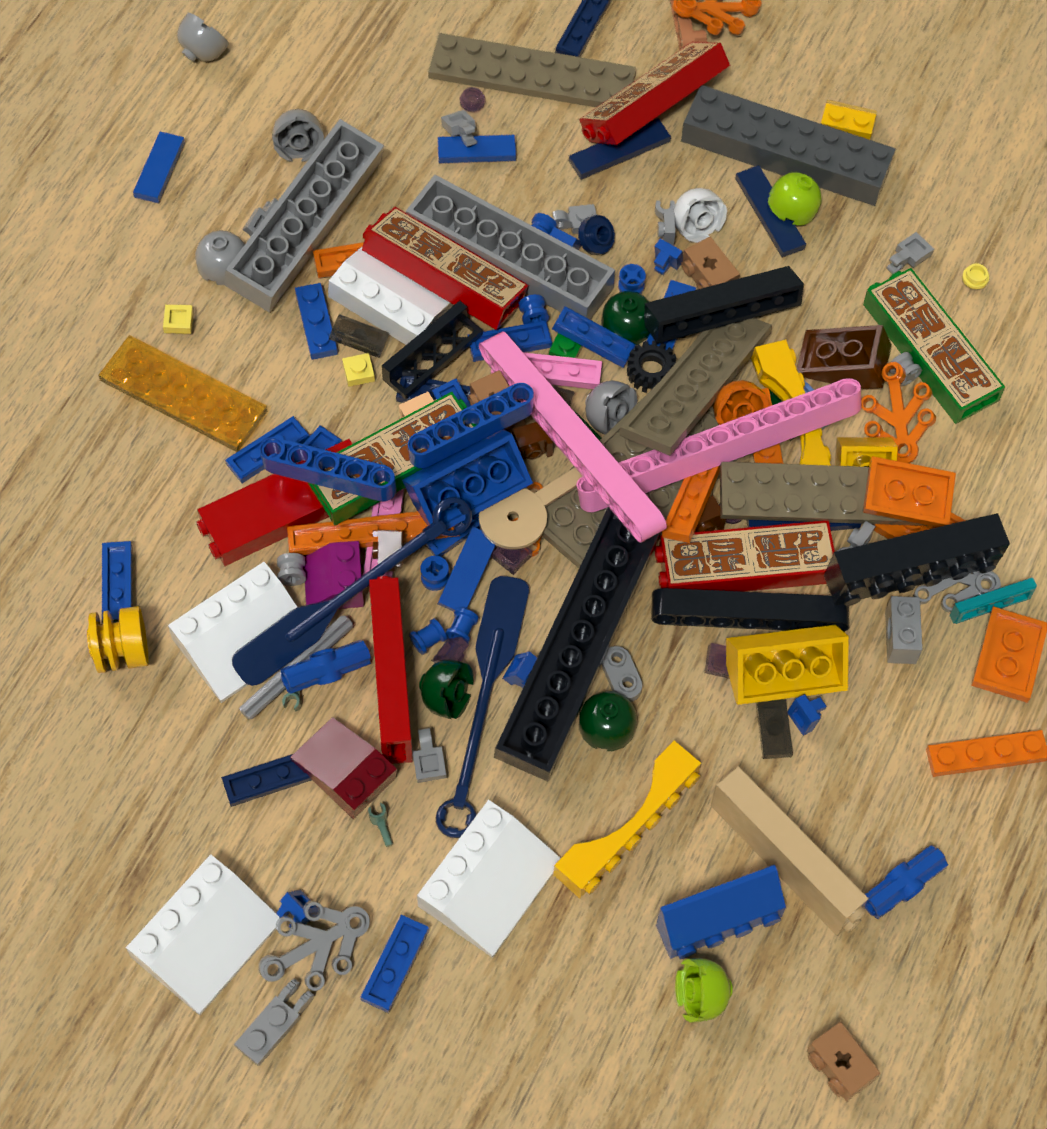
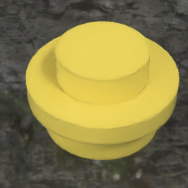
(975, 276)

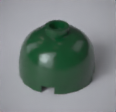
(625, 316)
(445, 688)
(608, 721)

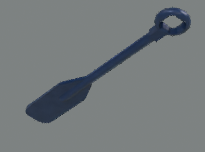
(307, 623)
(494, 651)

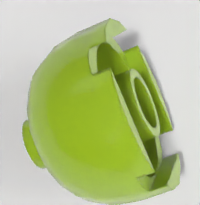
(795, 198)
(702, 989)

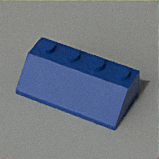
(475, 474)
(721, 913)

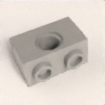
(903, 630)

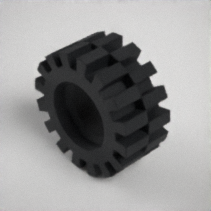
(649, 353)

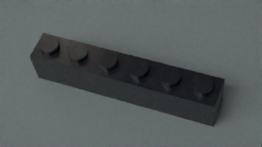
(723, 304)

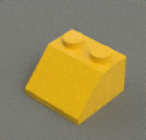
(849, 118)
(859, 450)

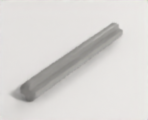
(275, 685)

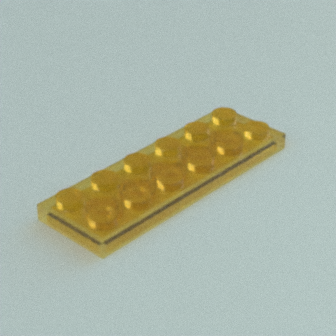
(183, 393)

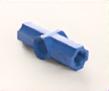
(325, 666)
(905, 881)

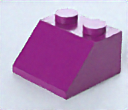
(331, 571)

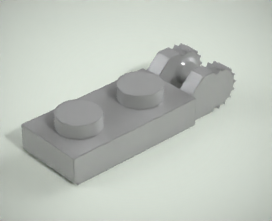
(272, 1024)

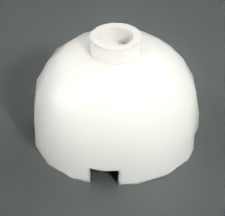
(699, 214)

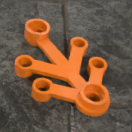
(695, 9)
(900, 417)

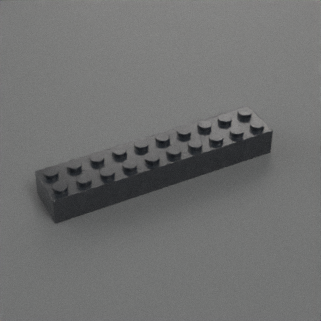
(574, 649)

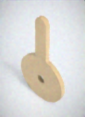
(530, 512)

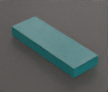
(998, 598)

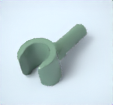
(295, 695)
(380, 821)

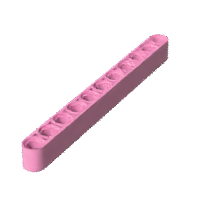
(736, 439)
(576, 440)

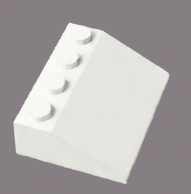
(385, 297)
(226, 623)
(488, 879)
(204, 935)

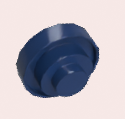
(596, 234)

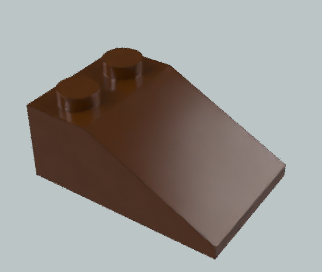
(844, 354)

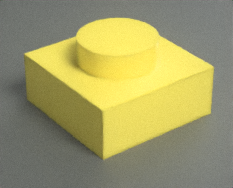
(178, 319)
(358, 369)

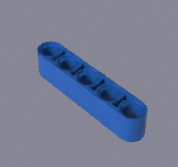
(464, 436)
(319, 459)

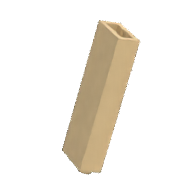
(793, 853)

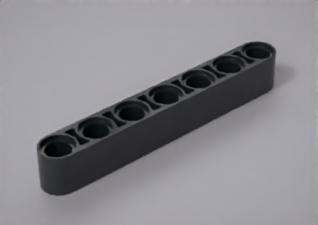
(746, 610)

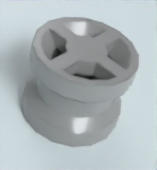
(912, 370)
(291, 569)

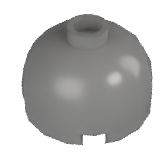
(199, 39)
(297, 135)
(216, 253)
(609, 404)

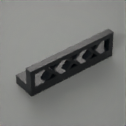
(426, 342)

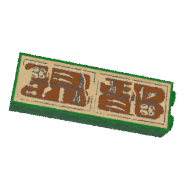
(924, 329)
(387, 448)

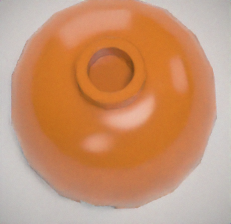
(738, 400)

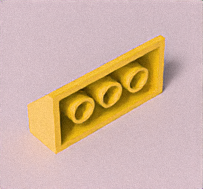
(788, 664)

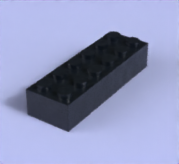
(916, 560)

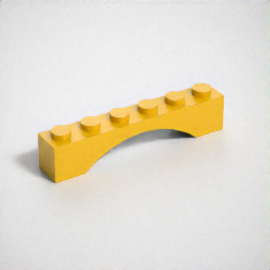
(777, 371)
(588, 861)

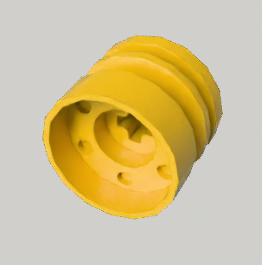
(118, 639)

